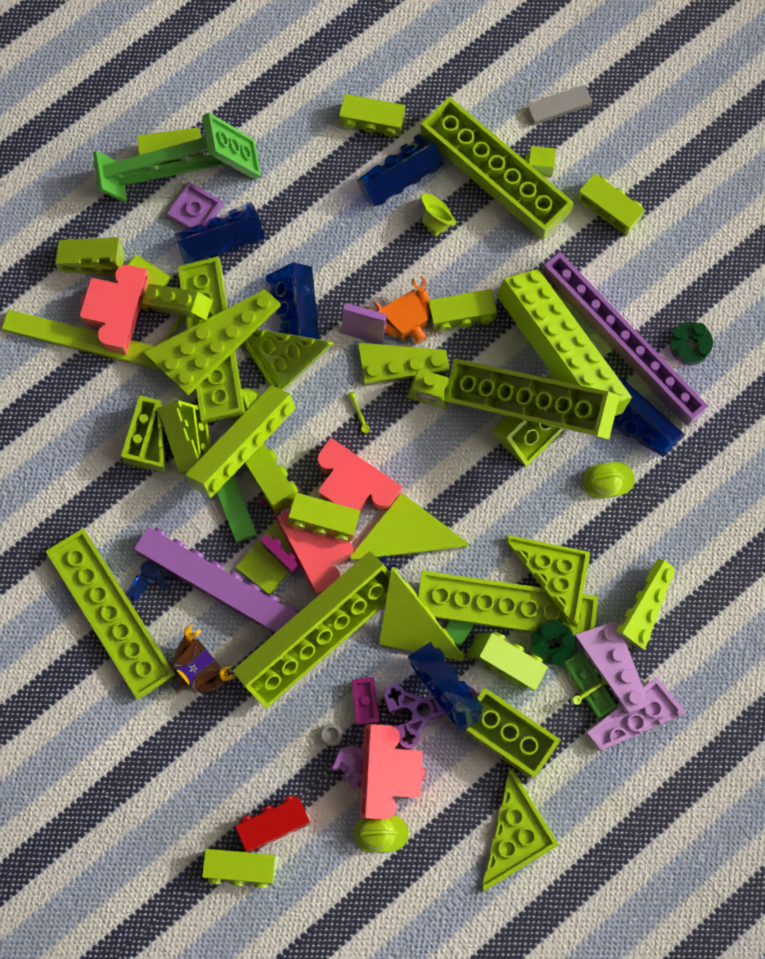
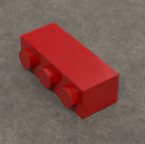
(272, 823)

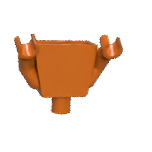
(407, 314)

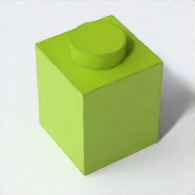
(542, 159)

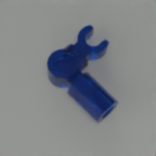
(151, 571)

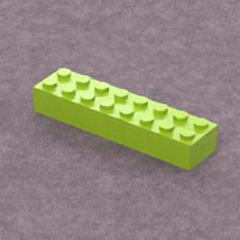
(496, 168)
(557, 335)
(532, 398)
(315, 630)

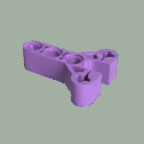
(410, 703)

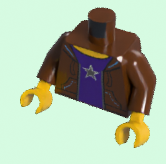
(197, 666)

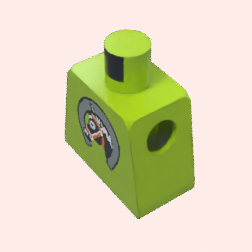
(429, 388)

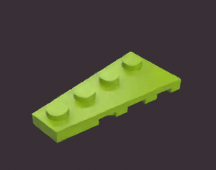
(396, 363)
(645, 612)

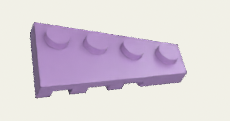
(615, 665)
(623, 726)

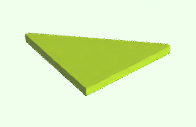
(283, 355)
(407, 531)
(557, 570)
(410, 623)
(518, 834)

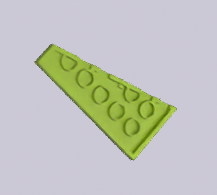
(202, 348)

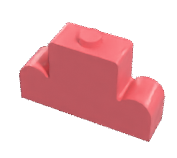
(115, 307)
(353, 480)
(315, 554)
(387, 772)

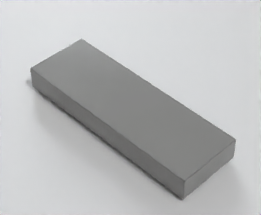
(559, 104)

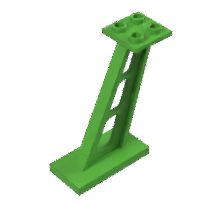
(222, 141)

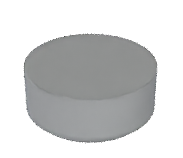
(331, 735)

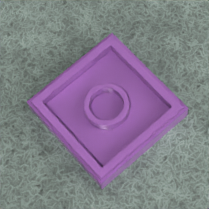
(194, 207)
(363, 323)

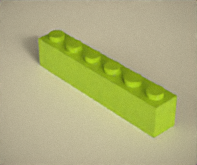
(240, 441)

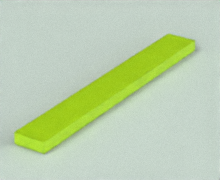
(72, 337)

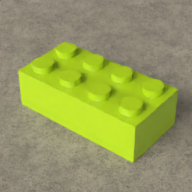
(512, 735)

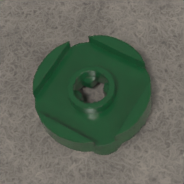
(684, 352)
(565, 639)

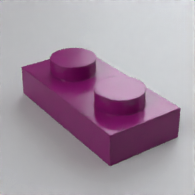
(287, 560)
(365, 701)

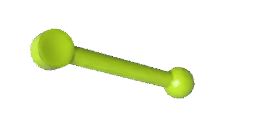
(173, 328)
(365, 428)
(577, 699)

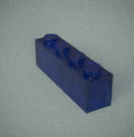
(400, 170)
(220, 235)
(296, 294)
(647, 424)
(445, 687)

